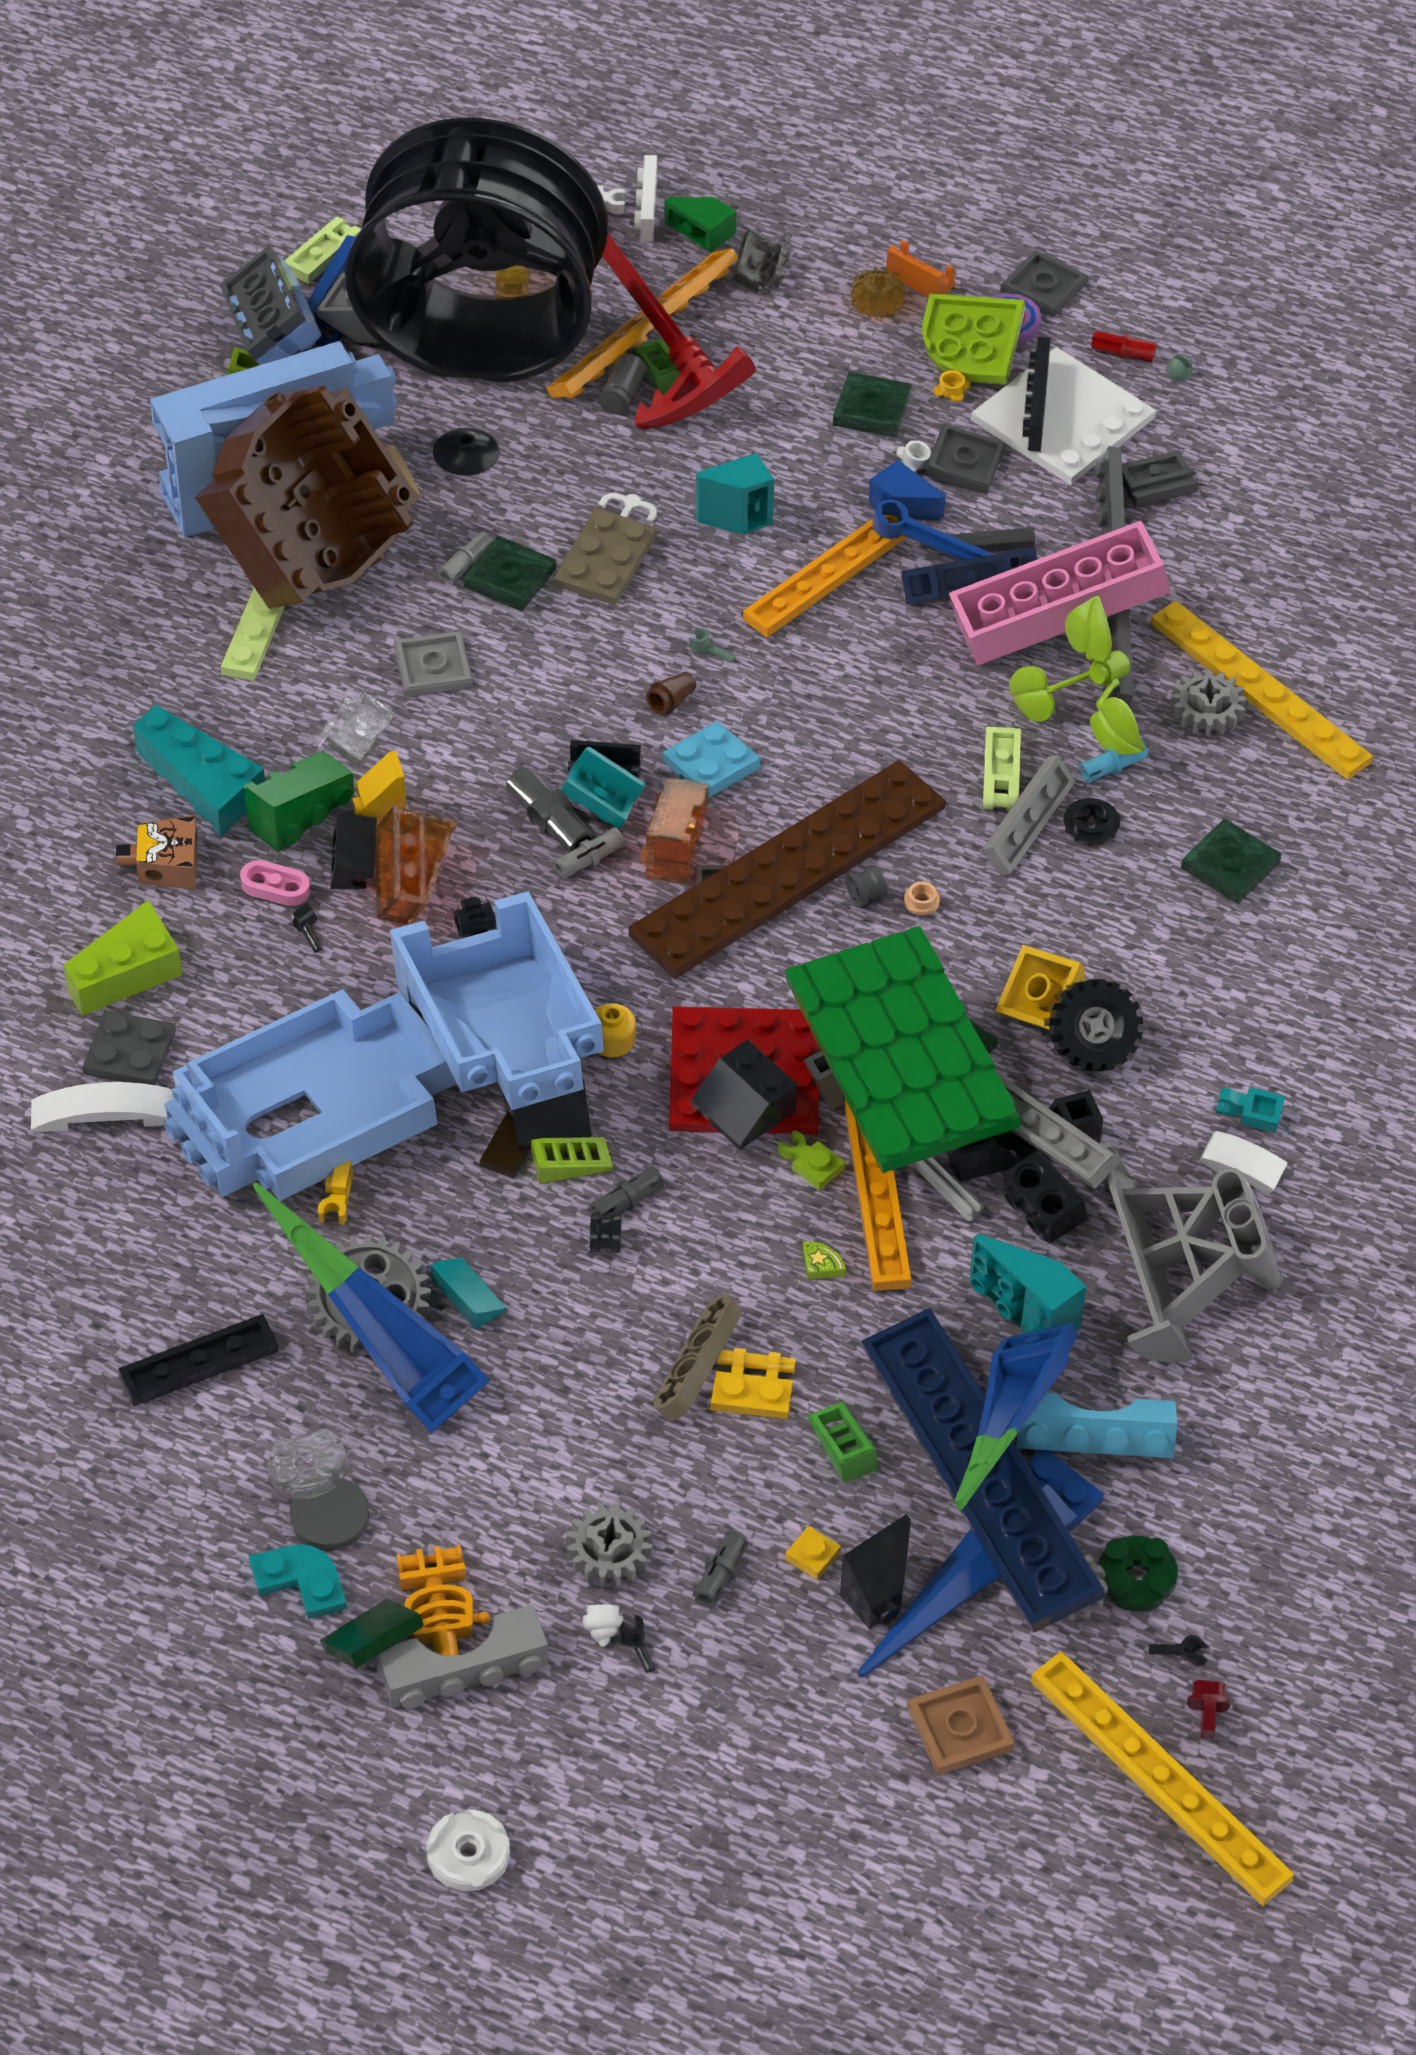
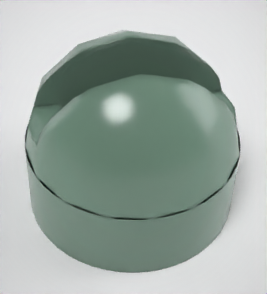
(1179, 368)

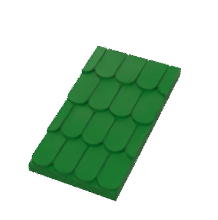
(902, 1049)

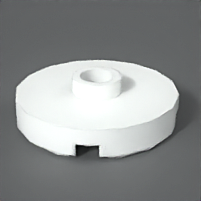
(468, 1831)

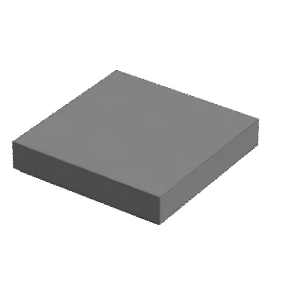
(433, 663)

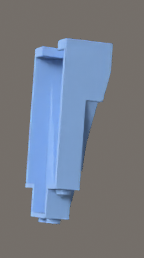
(202, 416)
(501, 1004)

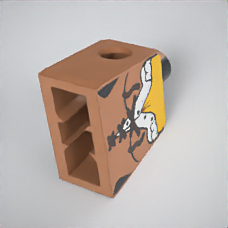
(164, 853)

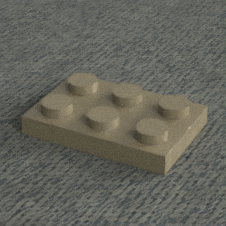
(605, 556)

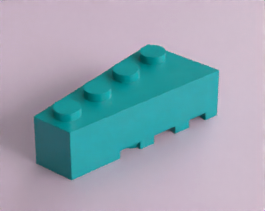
(197, 767)

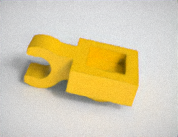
(339, 1187)

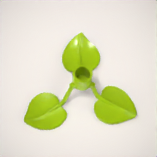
(1089, 633)

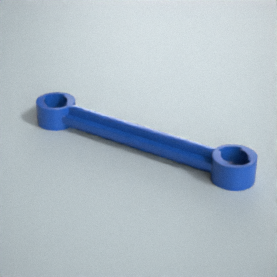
(920, 532)

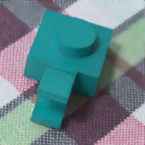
(1258, 1107)

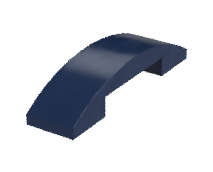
(939, 580)

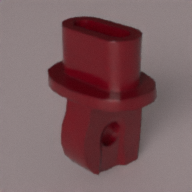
(1209, 1698)

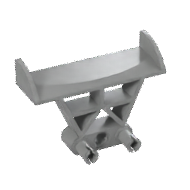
(1247, 1232)

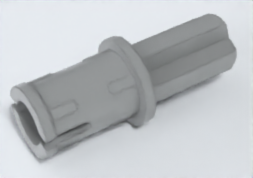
(464, 558)

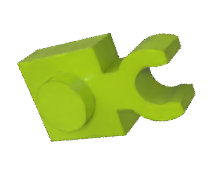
(813, 1163)

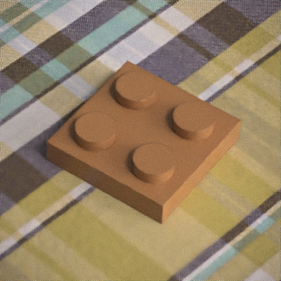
(960, 1725)

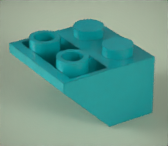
(735, 495)

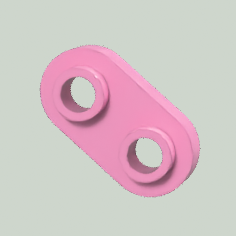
(276, 883)

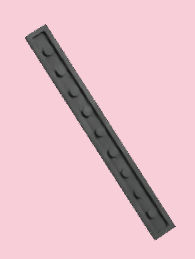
(1112, 518)

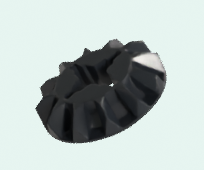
(1105, 816)

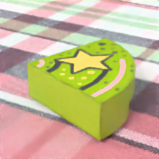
(822, 1261)

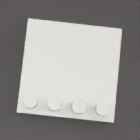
(1080, 417)

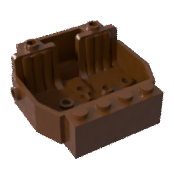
(306, 495)

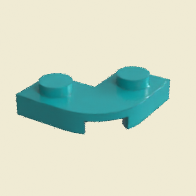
(300, 1567)

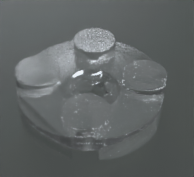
(316, 1448)

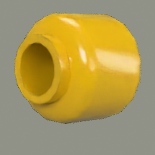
(617, 1029)

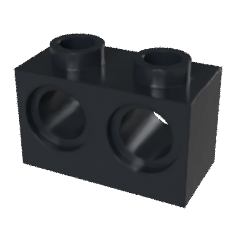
(1050, 1193)

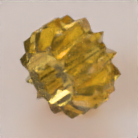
(878, 293)

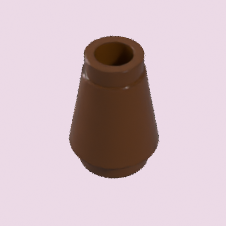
(669, 693)

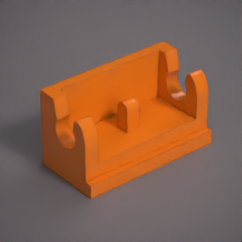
(917, 273)

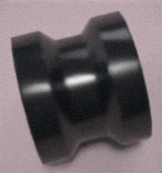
(605, 1233)

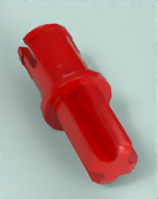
(1124, 346)

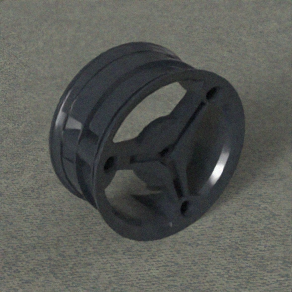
(492, 190)

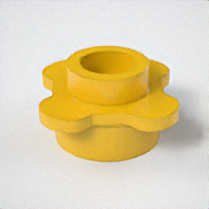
(952, 386)

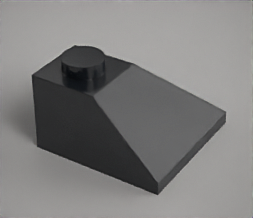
(876, 1574)

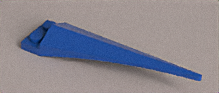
(969, 1568)

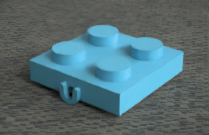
(712, 758)

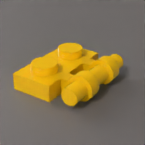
(751, 1393)

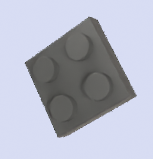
(129, 1048)

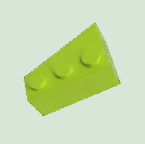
(123, 961)

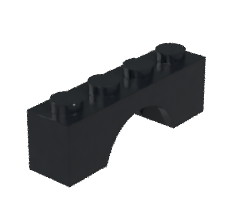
(1009, 1149)

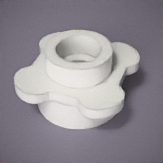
(914, 455)

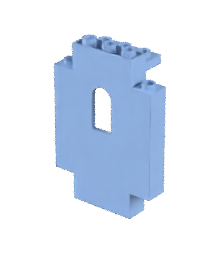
(359, 1068)

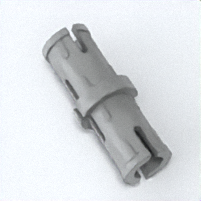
(589, 853)

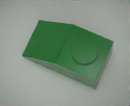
(701, 220)

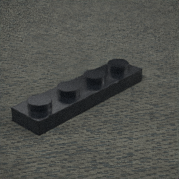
(1036, 402)
(198, 1359)

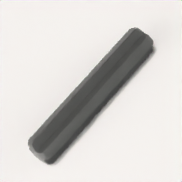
(999, 539)

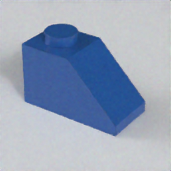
(906, 486)

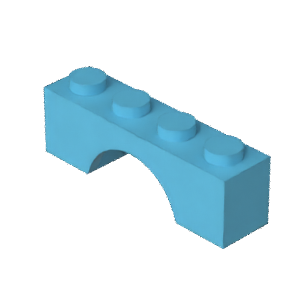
(1137, 1430)

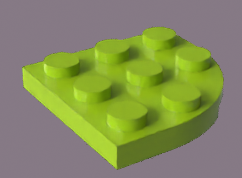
(973, 335)

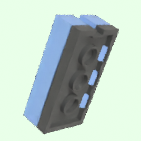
(270, 308)

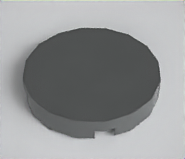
(332, 1518)

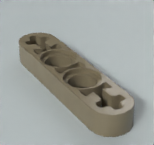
(697, 1357)

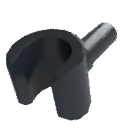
(302, 921)
(636, 1639)
(1185, 1648)

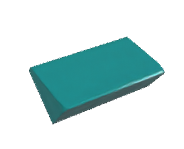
(466, 1291)

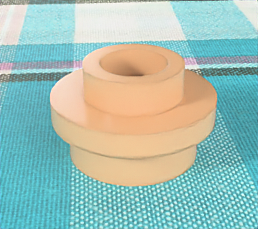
(924, 891)

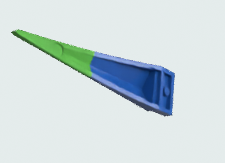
(415, 1358)
(1018, 1380)

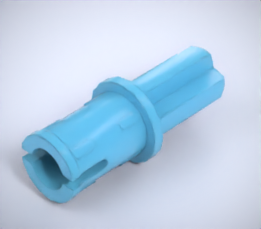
(1108, 763)

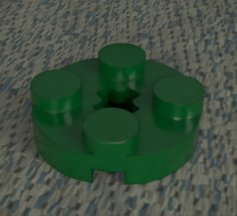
(1150, 1555)

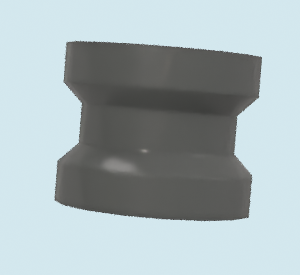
(866, 885)

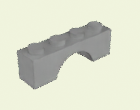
(417, 1673)

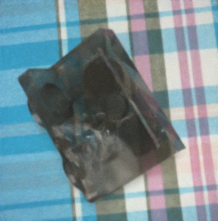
(761, 262)

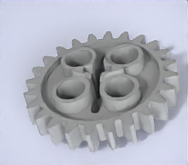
(397, 1277)

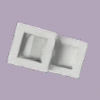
(1257, 1164)

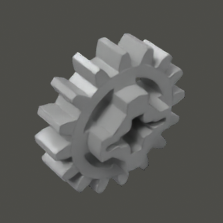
(1208, 702)
(627, 1552)

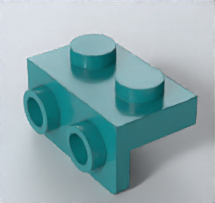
(602, 787)

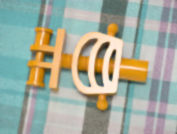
(443, 1608)

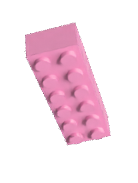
(1035, 598)

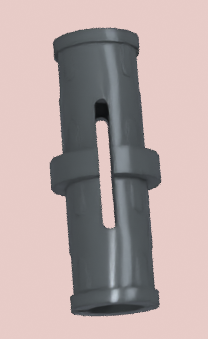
(628, 1193)
(720, 1568)

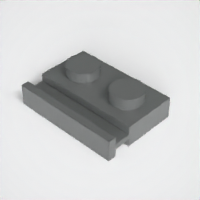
(1158, 478)

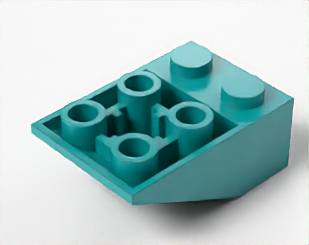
(1026, 1285)

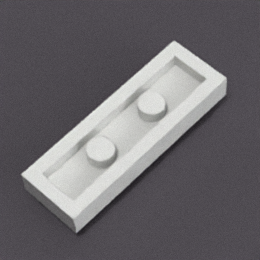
(646, 198)

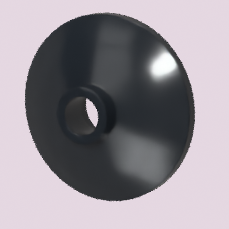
(466, 451)

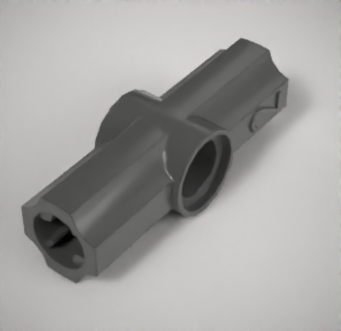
(548, 809)

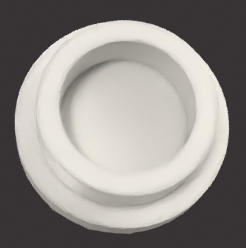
(602, 1622)

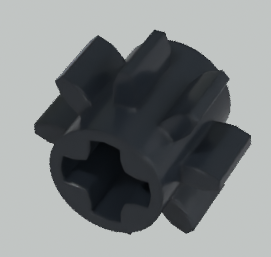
(474, 917)

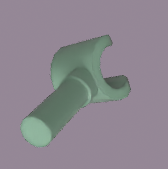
(703, 645)

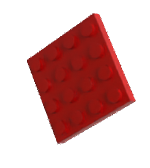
(709, 1033)

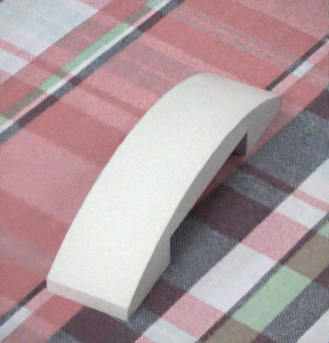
(100, 1103)

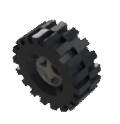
(1110, 1033)

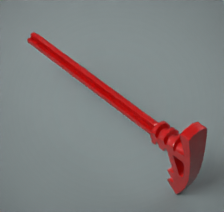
(698, 380)

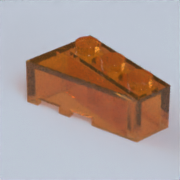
(675, 830)
(408, 861)

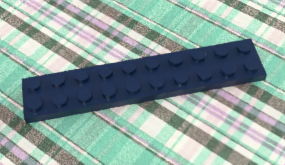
(1009, 1507)

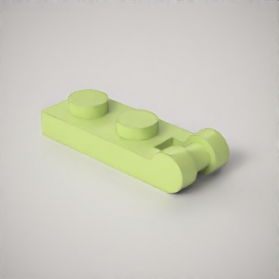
(318, 251)
(1001, 767)

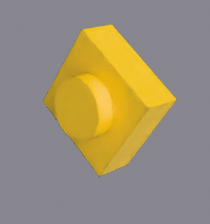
(813, 1552)

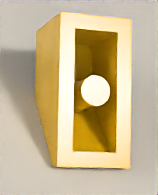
(380, 788)

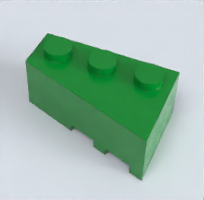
(297, 799)

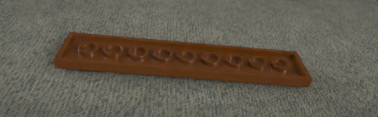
(786, 869)

